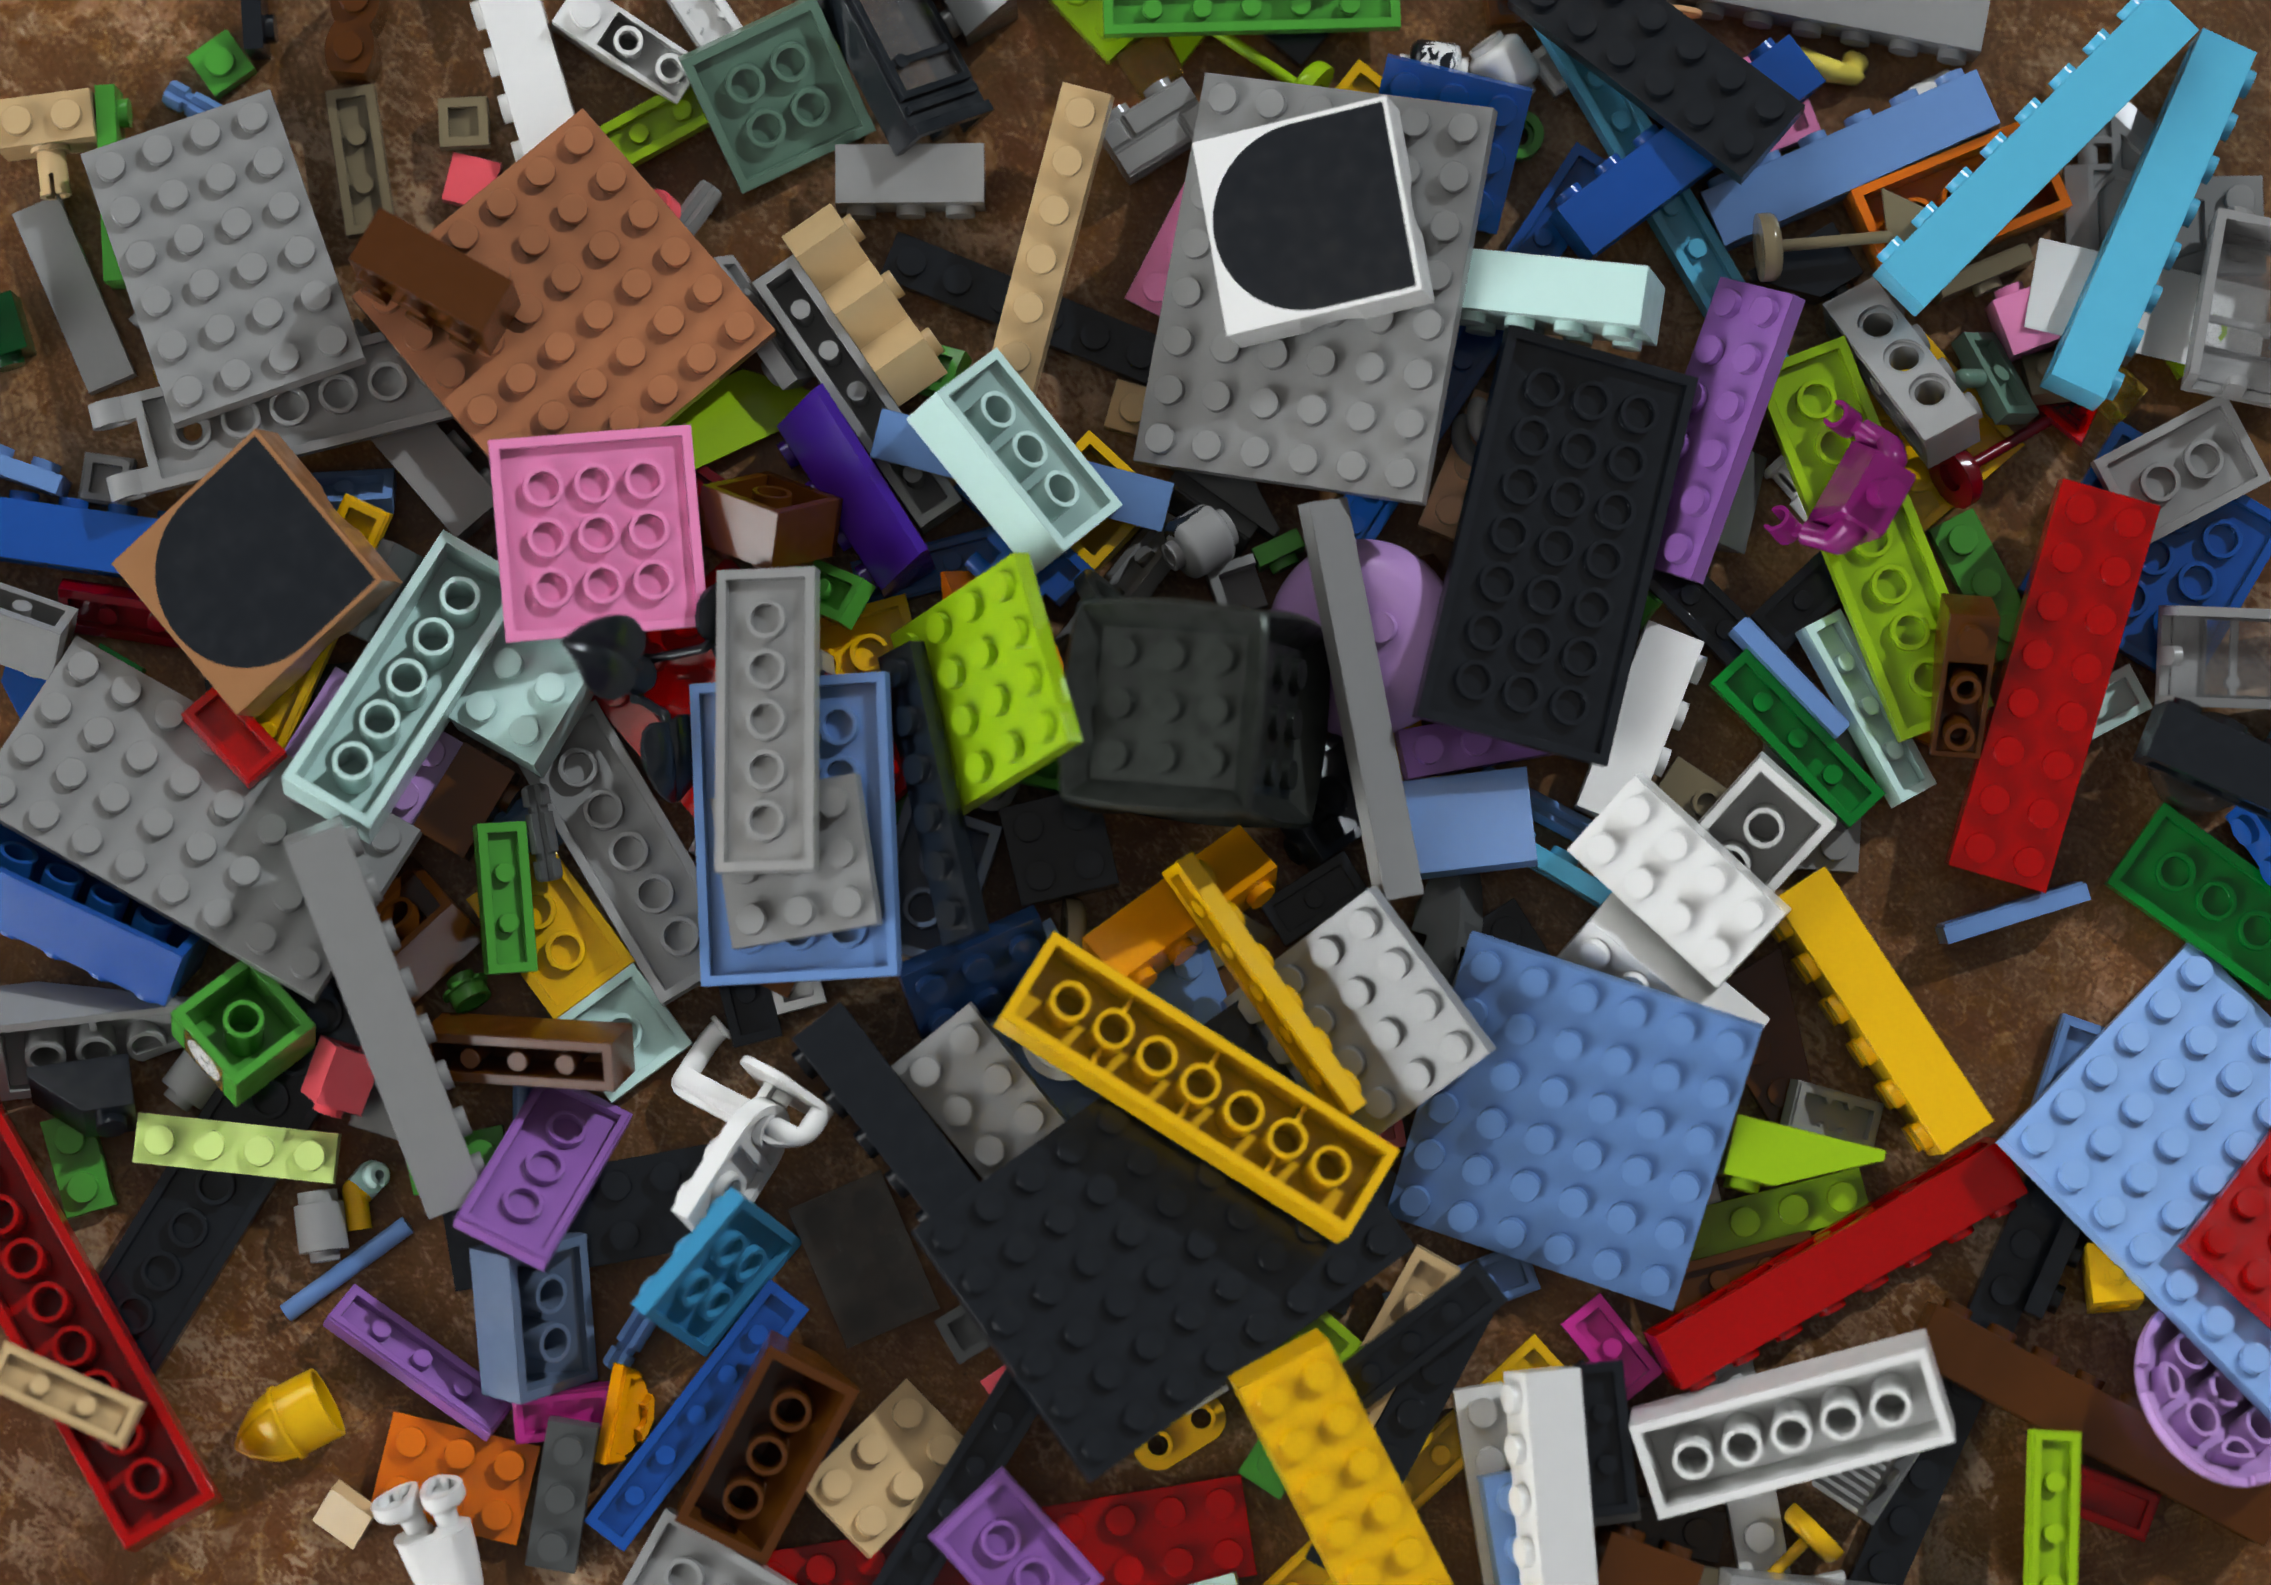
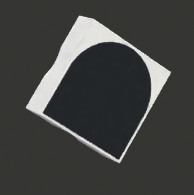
(1312, 222)

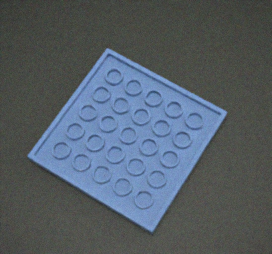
(1584, 1128)

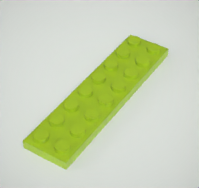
(1885, 584)

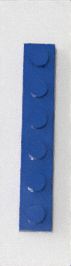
(692, 1419)

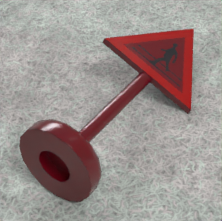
(1960, 476)

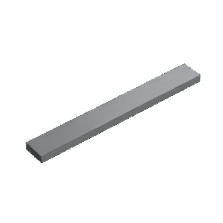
(1360, 698)

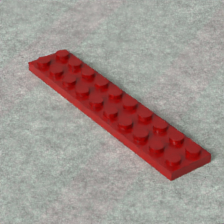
(1130, 1538)

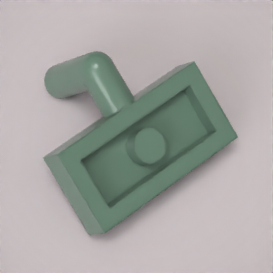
(1993, 376)

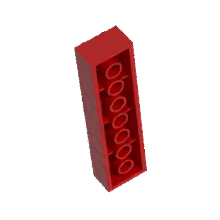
(2052, 684)

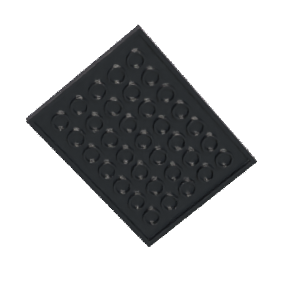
(1138, 1273)

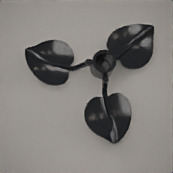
(613, 665)

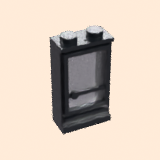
(906, 68)

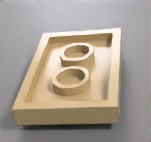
(884, 1468)

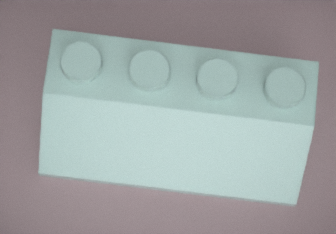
(1014, 460)

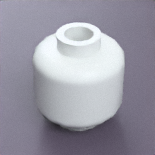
(1504, 59)

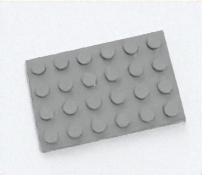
(223, 259)

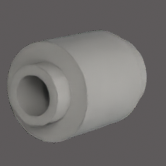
(188, 1083)
(321, 1225)

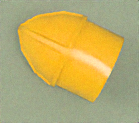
(290, 1420)

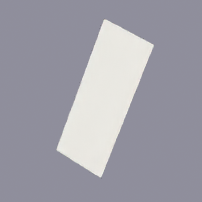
(2061, 275)

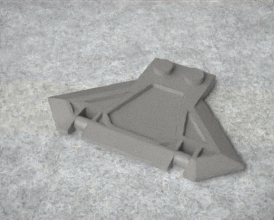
(2100, 187)

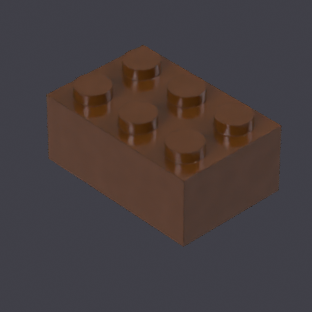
(434, 283)

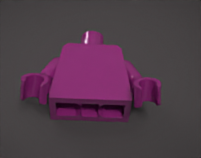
(1859, 495)

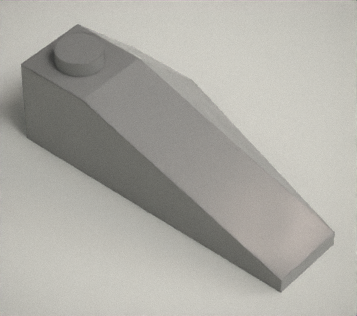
(73, 1022)

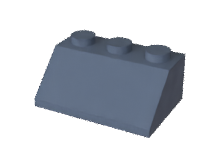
(532, 1322)

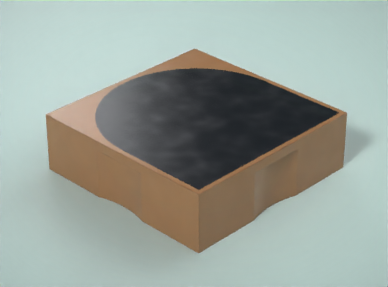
(256, 573)

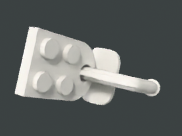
(754, 1131)

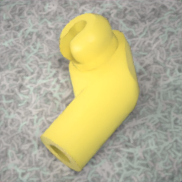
(1847, 72)

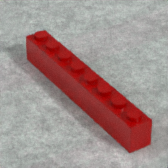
(1834, 1264)

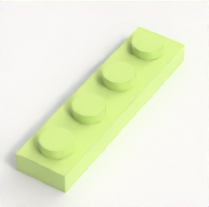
(236, 1148)

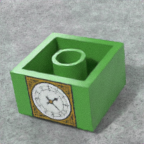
(243, 1031)

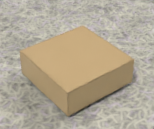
(345, 1514)

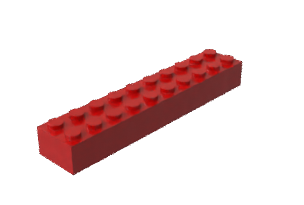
(64, 1313)

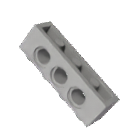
(1931, 430)

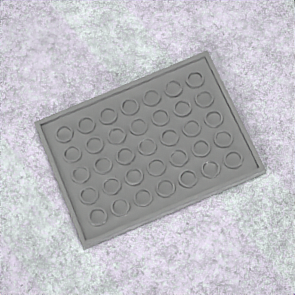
(1353, 399)

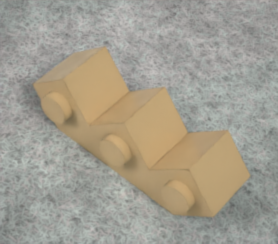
(866, 303)

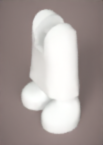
(439, 1555)

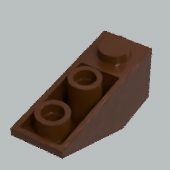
(1962, 674)

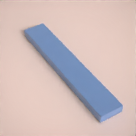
(1143, 497)

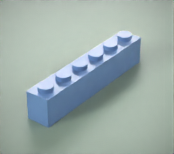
(1861, 152)

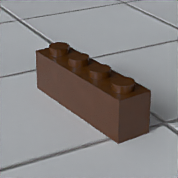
(534, 1051)

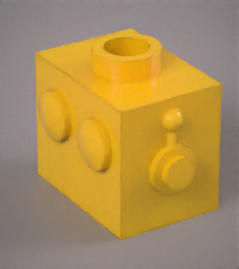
(2106, 1284)

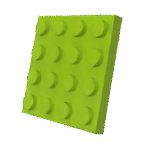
(996, 680)

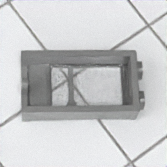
(2233, 311)
(2214, 656)

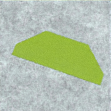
(736, 414)

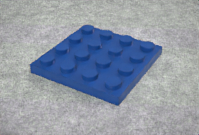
(2196, 565)

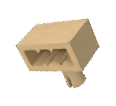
(48, 129)

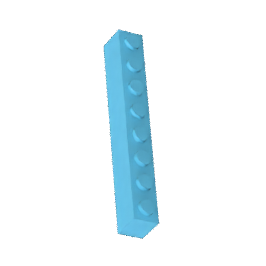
(2034, 153)
(2149, 220)

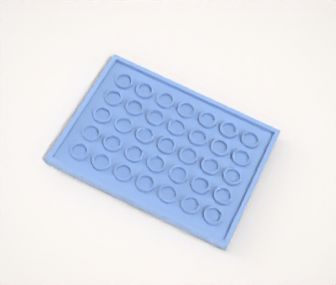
(2149, 1137)

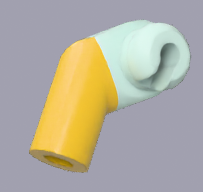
(360, 1190)

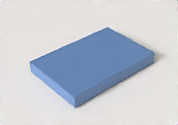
(1472, 822)

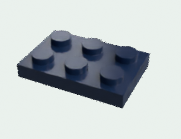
(976, 972)

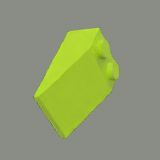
(1776, 1154)

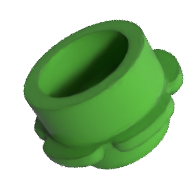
(467, 991)

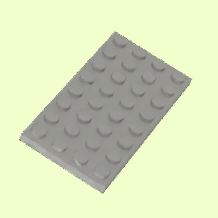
(146, 807)

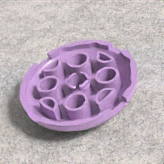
(1402, 609)
(2199, 1409)

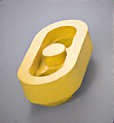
(1184, 1438)

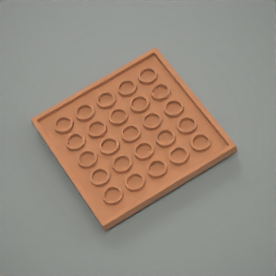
(615, 296)

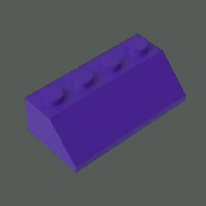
(871, 516)

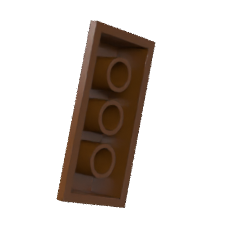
(767, 1448)

